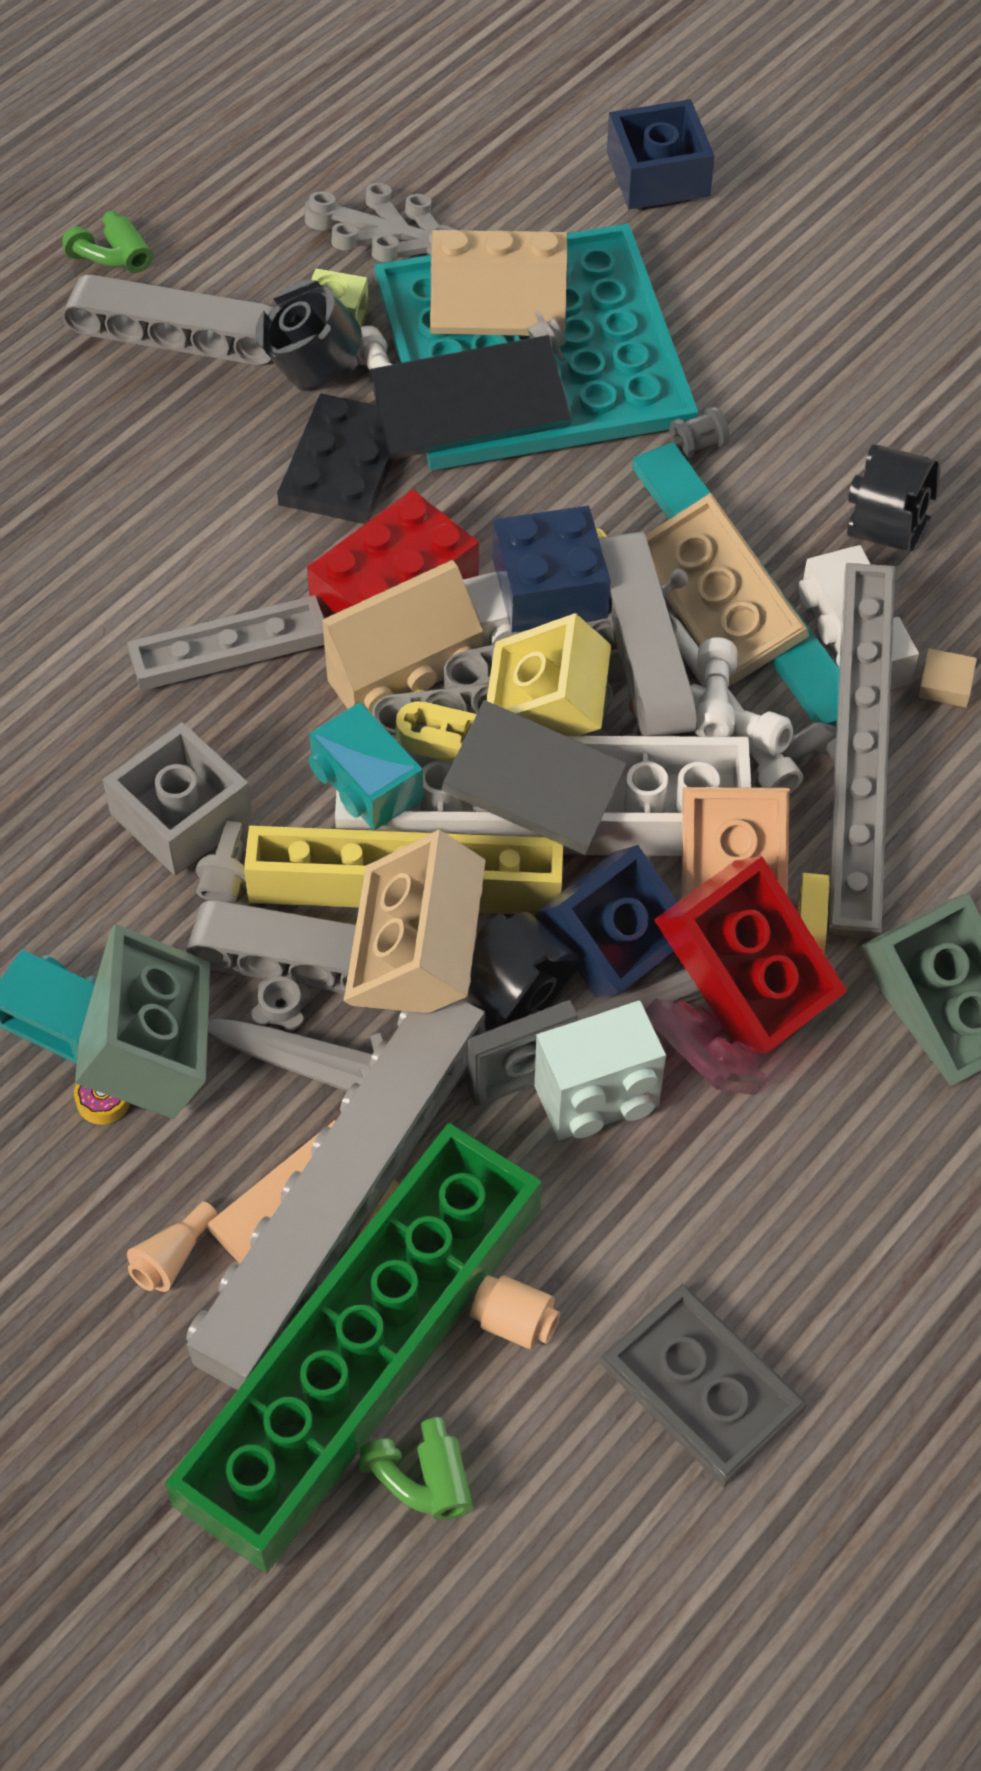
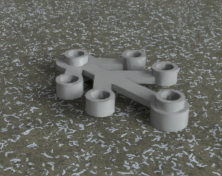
(382, 232)

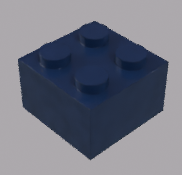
(660, 154)
(550, 567)
(611, 921)

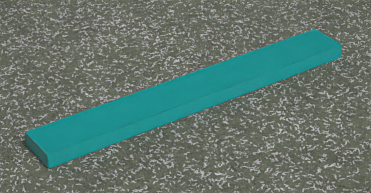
(804, 667)

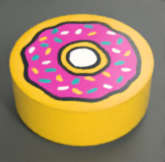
(99, 1107)

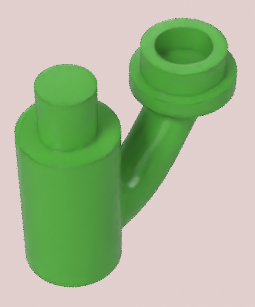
(127, 244)
(446, 1485)

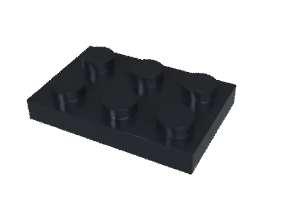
(338, 461)

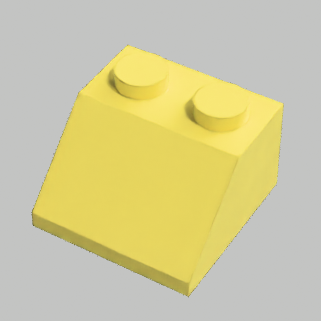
(553, 675)

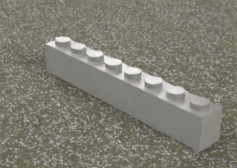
(335, 1191)

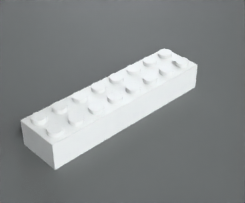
(640, 812)

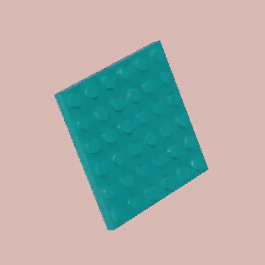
(617, 354)

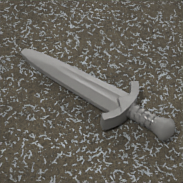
(296, 1053)

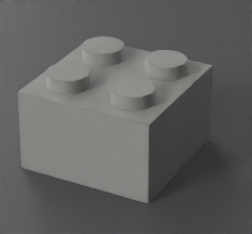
(177, 798)

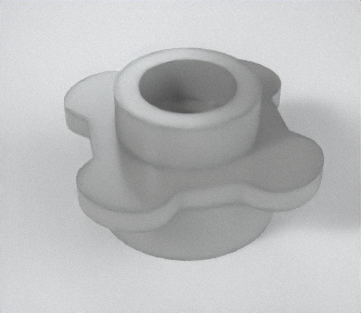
(553, 330)
(276, 990)

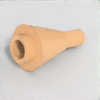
(161, 1257)

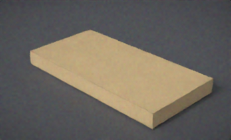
(726, 586)

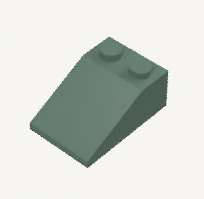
(934, 982)
(146, 1024)

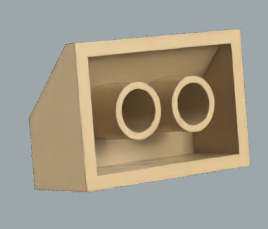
(496, 281)
(400, 637)
(416, 927)

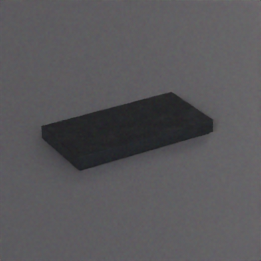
(470, 397)

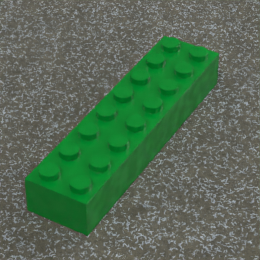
(354, 1348)

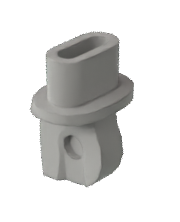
(223, 873)

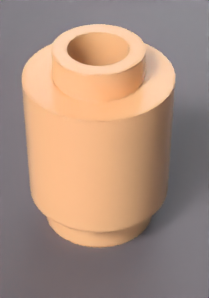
(515, 1311)

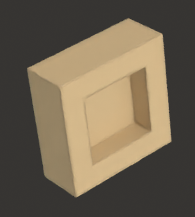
(947, 678)

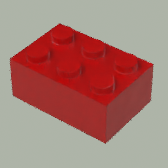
(388, 551)
(751, 954)

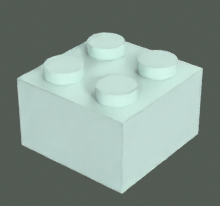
(599, 1071)

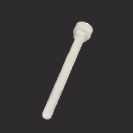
(773, 770)

